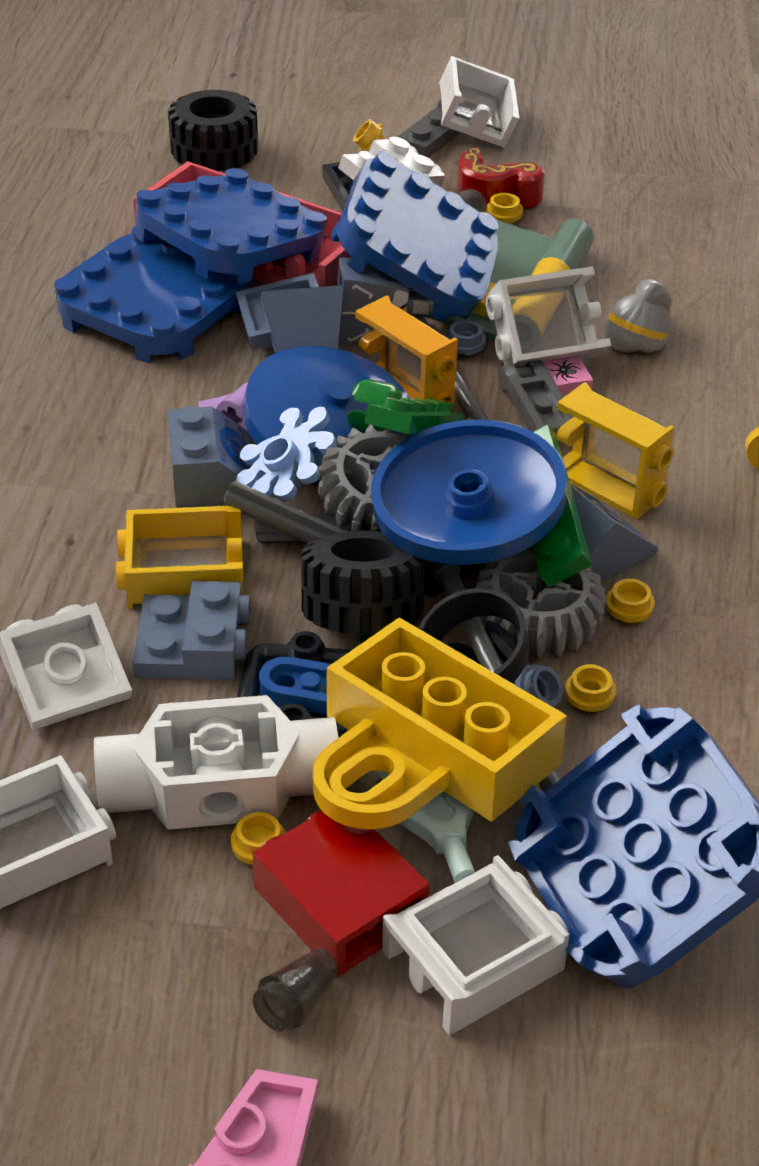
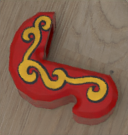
(520, 179)

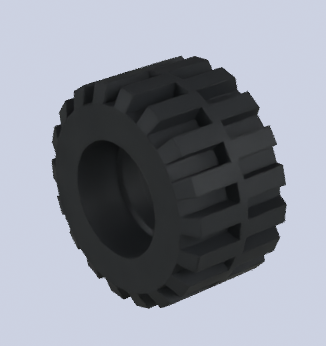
(213, 129)
(360, 583)

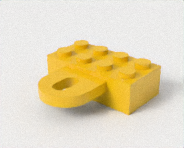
(433, 728)

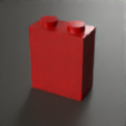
(336, 886)

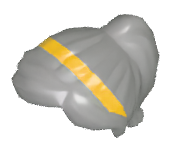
(640, 319)

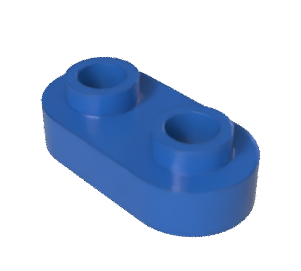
(295, 682)

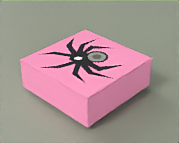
(568, 373)

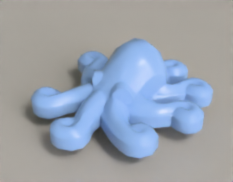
(287, 458)

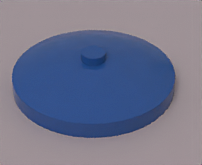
(307, 380)
(469, 492)

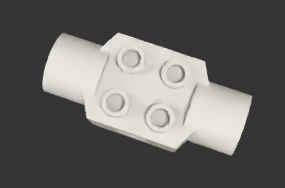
(210, 762)

